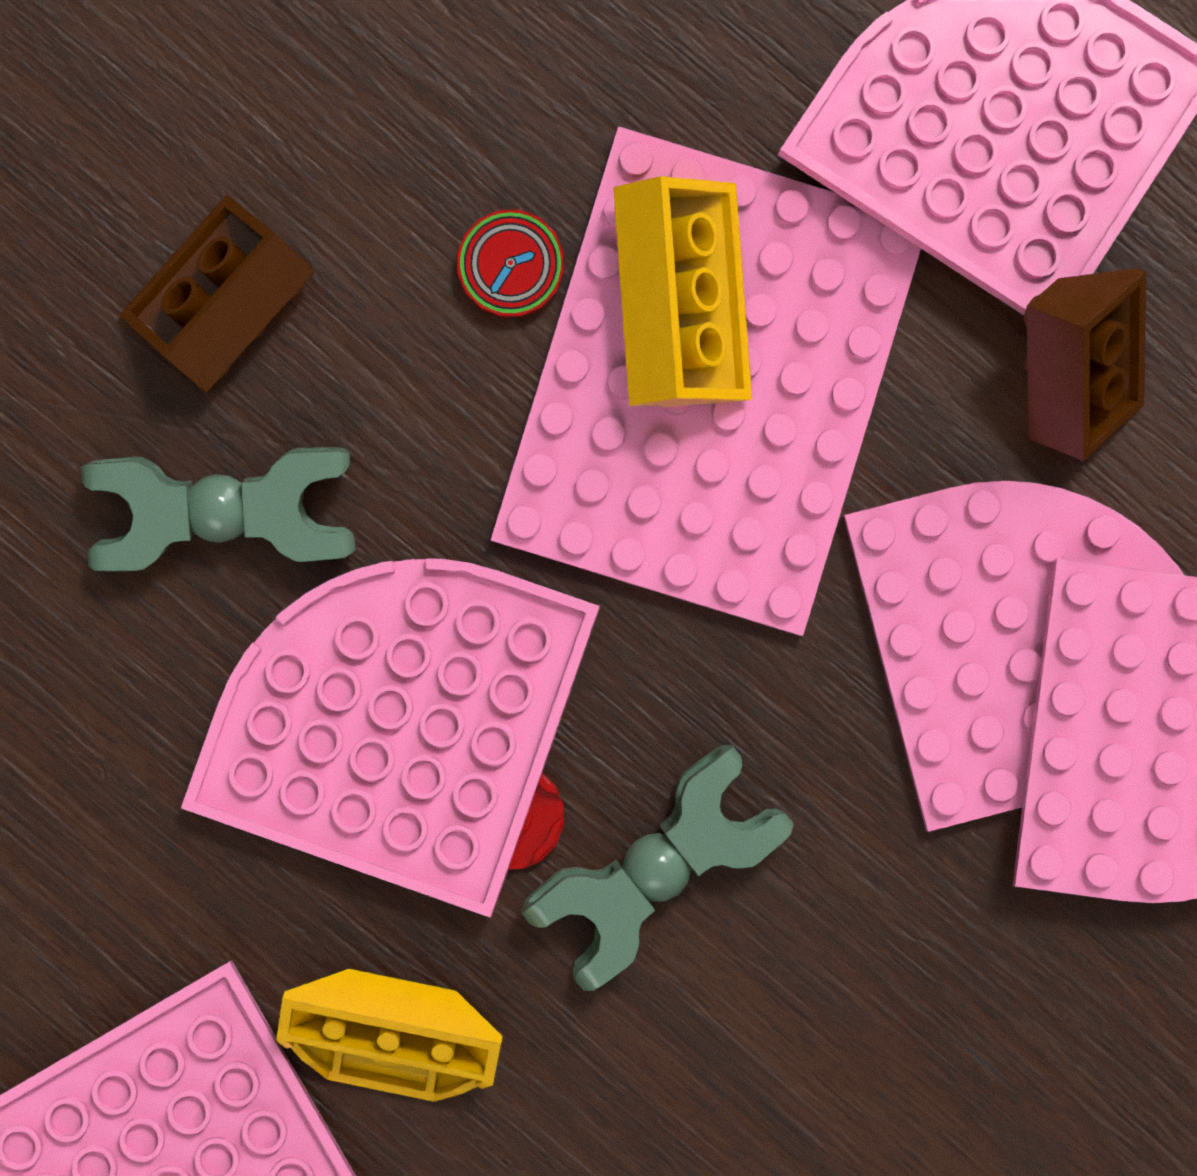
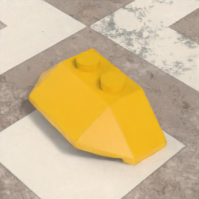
(389, 1035)

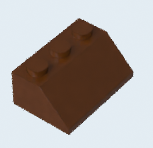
(217, 293)
(1085, 359)

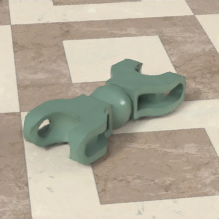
(218, 509)
(657, 867)

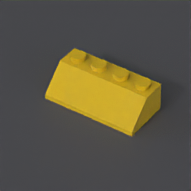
(682, 292)

